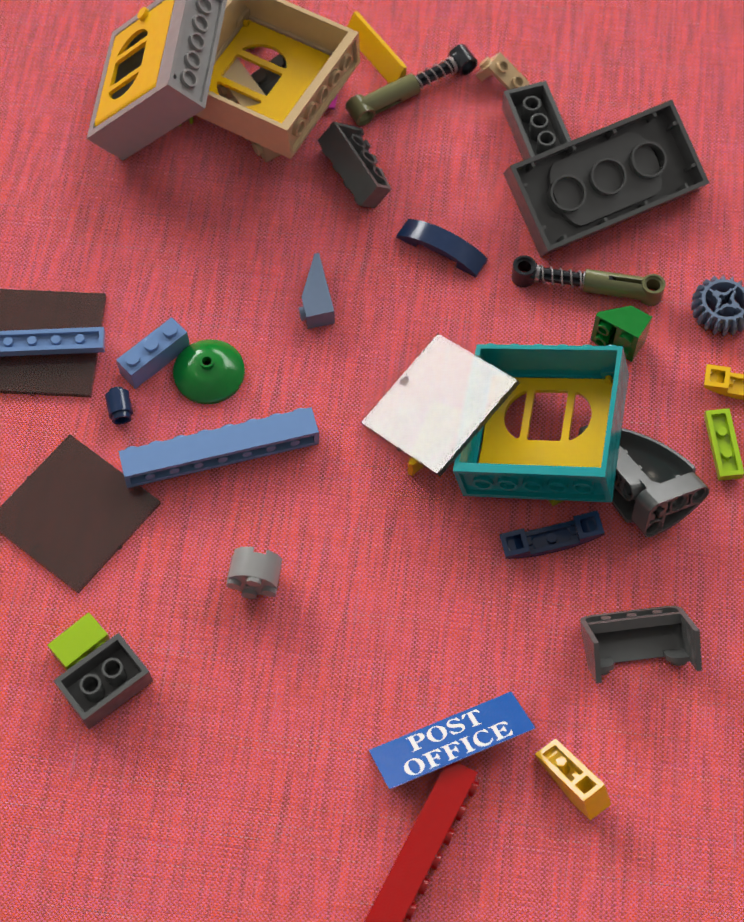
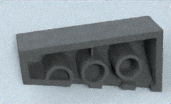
(355, 164)

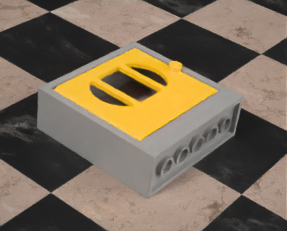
(156, 73)

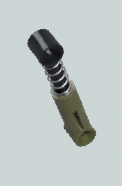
(365, 107)
(591, 281)

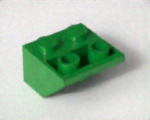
(622, 327)

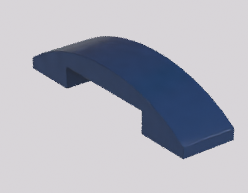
(444, 243)
(552, 538)

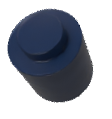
(119, 405)

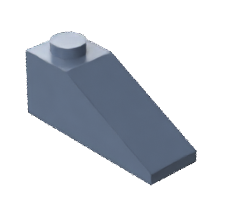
(316, 299)

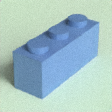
(153, 353)

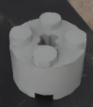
(254, 572)

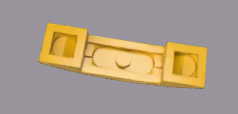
(724, 382)

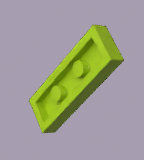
(724, 444)

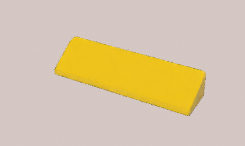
(376, 50)

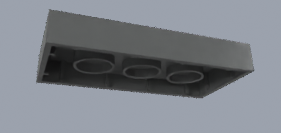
(605, 177)

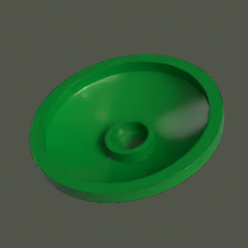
(208, 382)

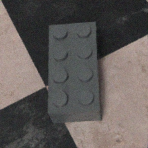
(534, 119)

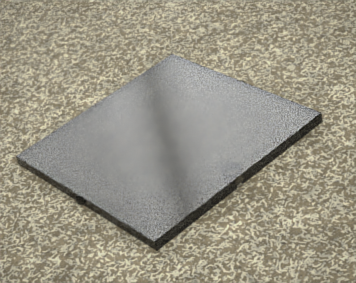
(52, 373)
(440, 404)
(74, 513)

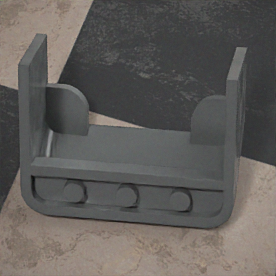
(639, 636)

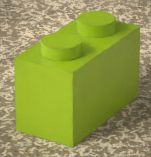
(78, 641)

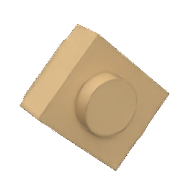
(503, 71)

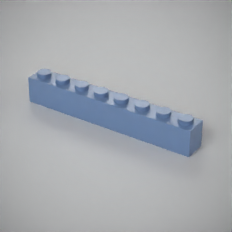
(219, 447)

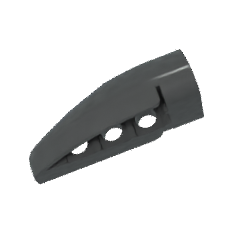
(654, 484)

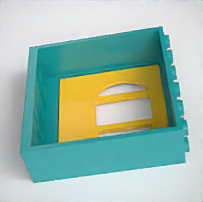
(550, 469)

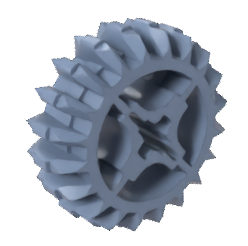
(724, 299)

